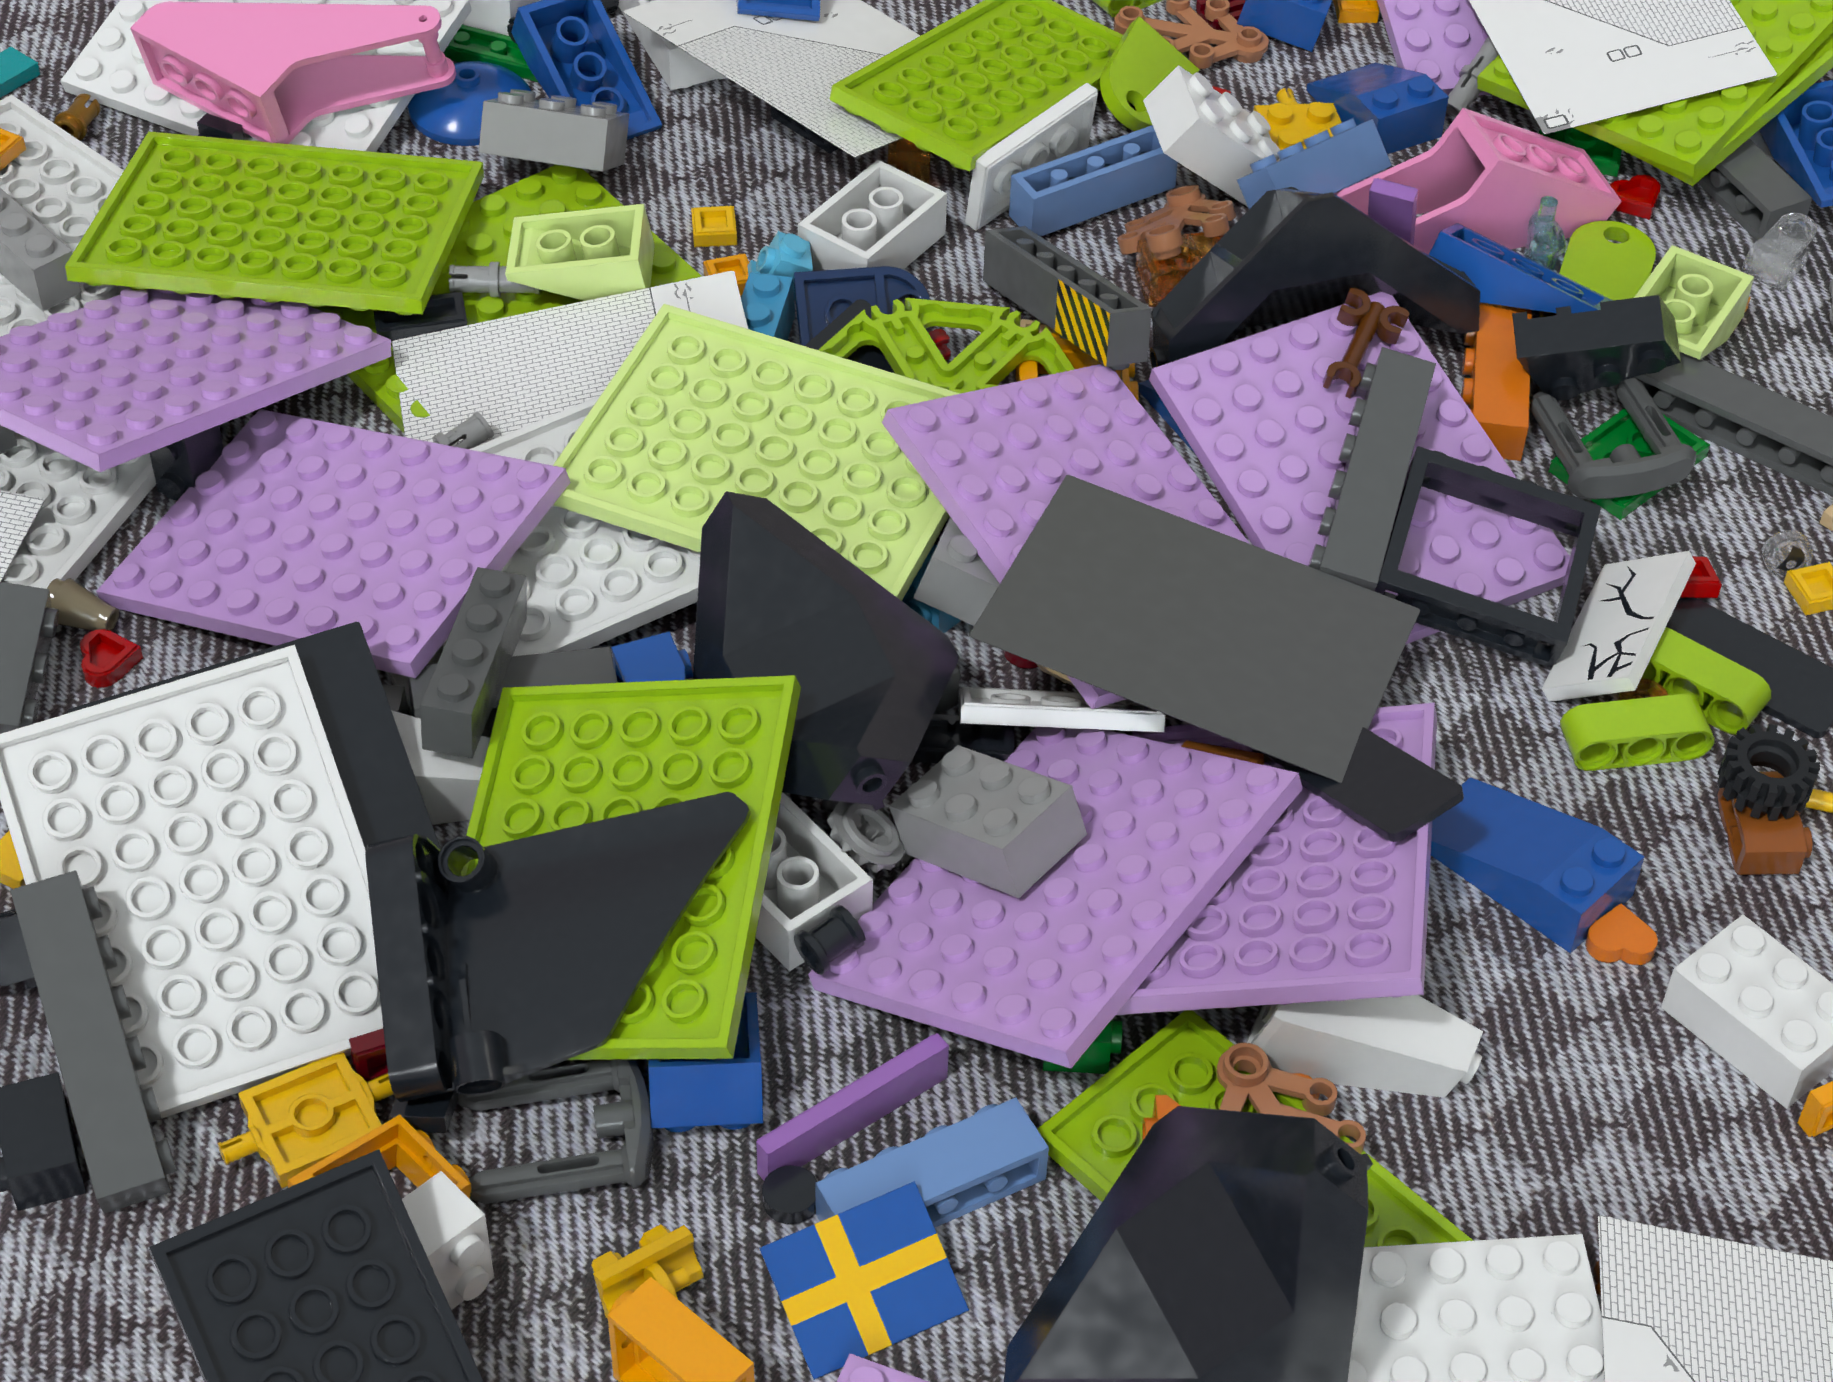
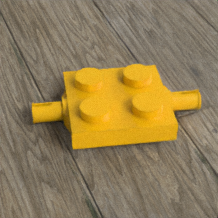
(1295, 121)
(306, 1115)

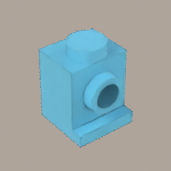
(783, 257)

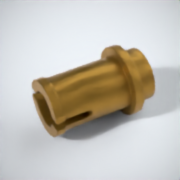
(78, 117)

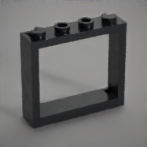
(1471, 615)

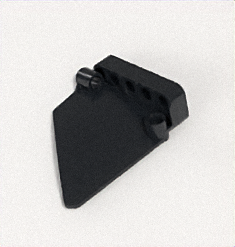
(533, 944)

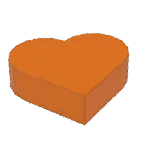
(1621, 937)

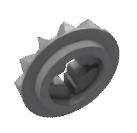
(866, 835)

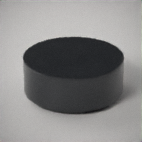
(789, 1194)

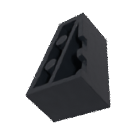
(1596, 347)

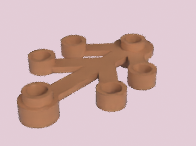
(1242, 43)
(1165, 225)
(1265, 1079)

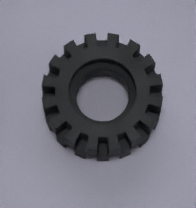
(1761, 791)

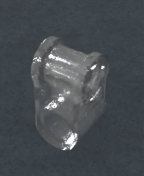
(1781, 251)

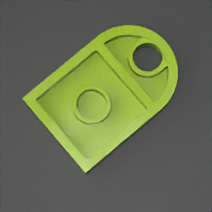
(1135, 70)
(1606, 266)

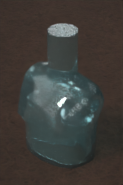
(1544, 235)

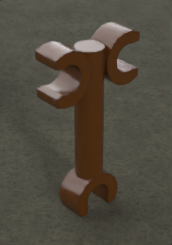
(1369, 318)

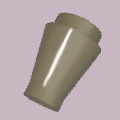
(81, 607)

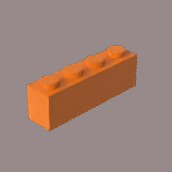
(1497, 380)

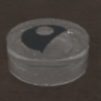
(1786, 552)

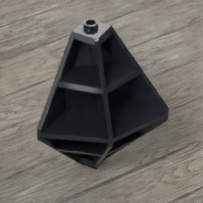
(1299, 258)
(863, 658)
(1210, 1261)

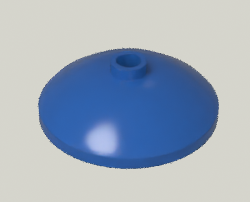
(455, 111)

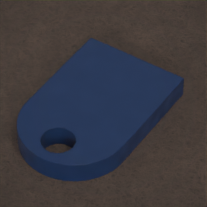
(828, 293)

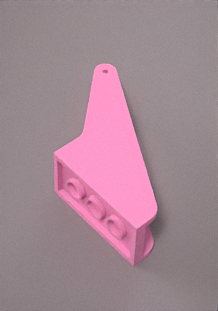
(288, 61)
(1493, 182)

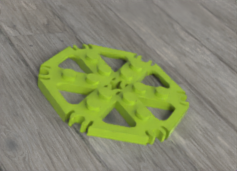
(979, 366)

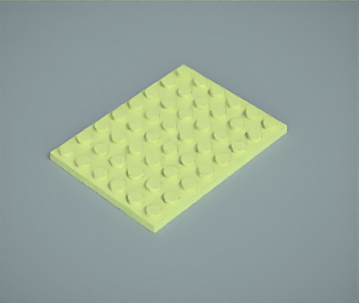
(760, 417)

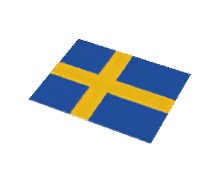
(864, 1279)

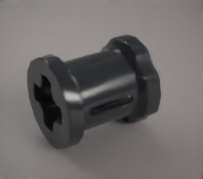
(829, 939)

